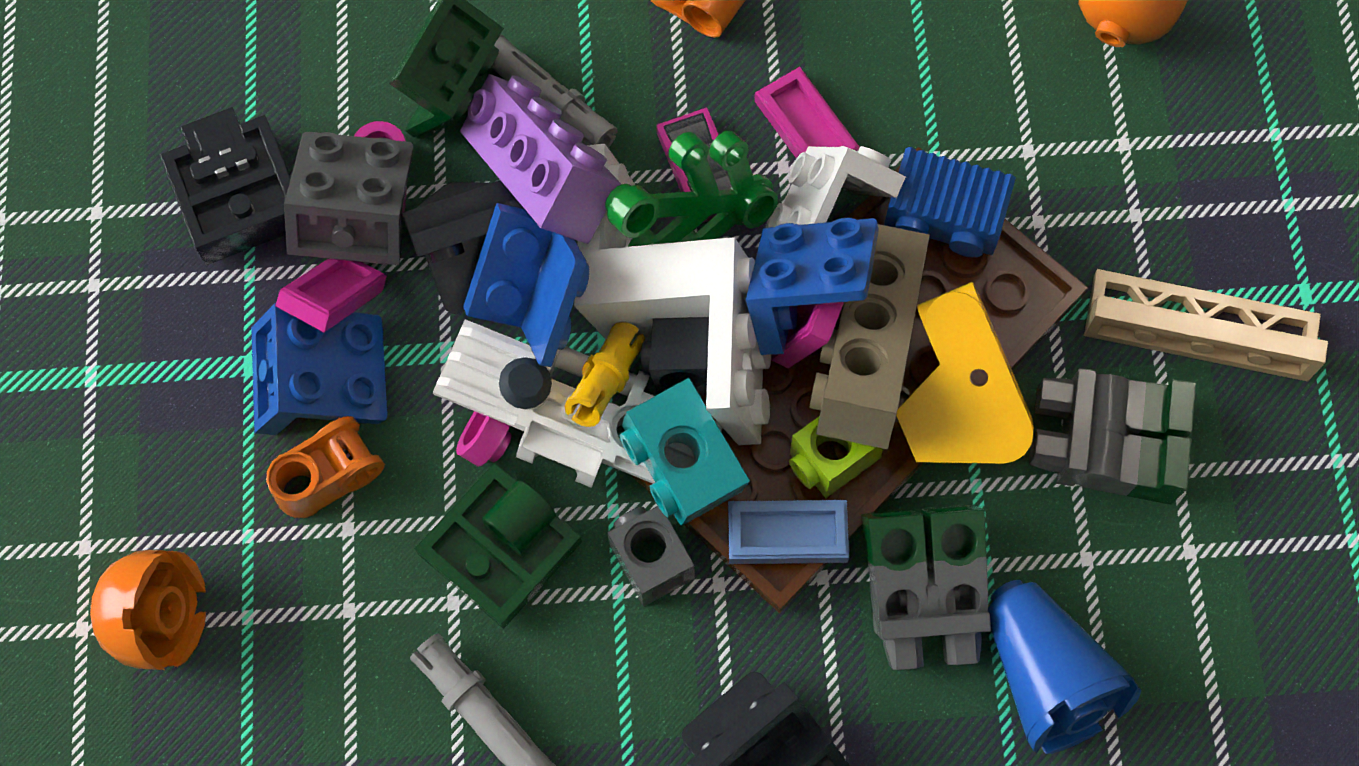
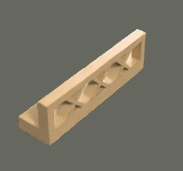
(1199, 333)

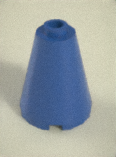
(1055, 669)

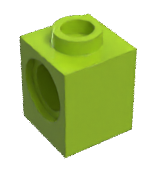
(821, 472)

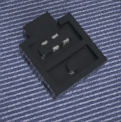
(229, 184)

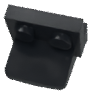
(452, 231)
(759, 728)

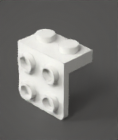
(821, 174)

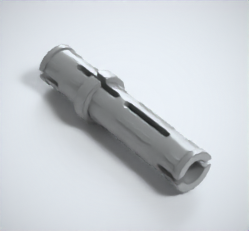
(571, 102)
(472, 700)

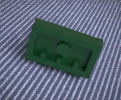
(444, 62)

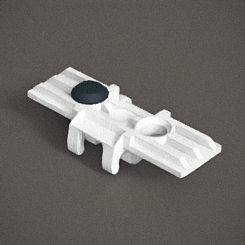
(508, 384)

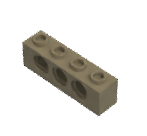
(872, 345)

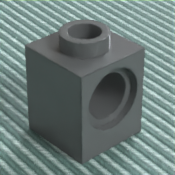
(657, 577)

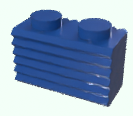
(951, 202)

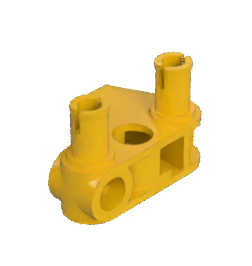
(949, 414)

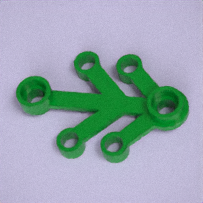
(745, 203)

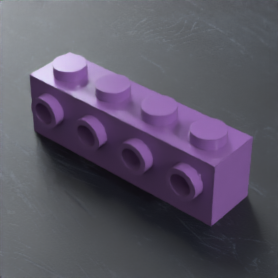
(539, 157)

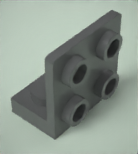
(347, 198)

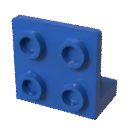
(805, 268)
(528, 280)
(317, 372)

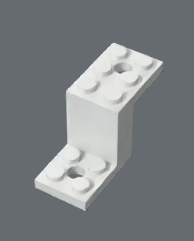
(683, 282)

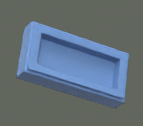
(788, 532)

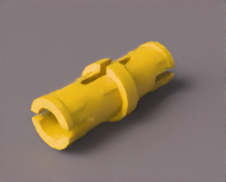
(604, 374)

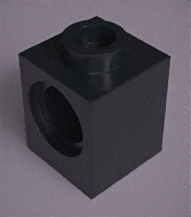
(677, 353)

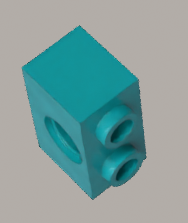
(682, 417)

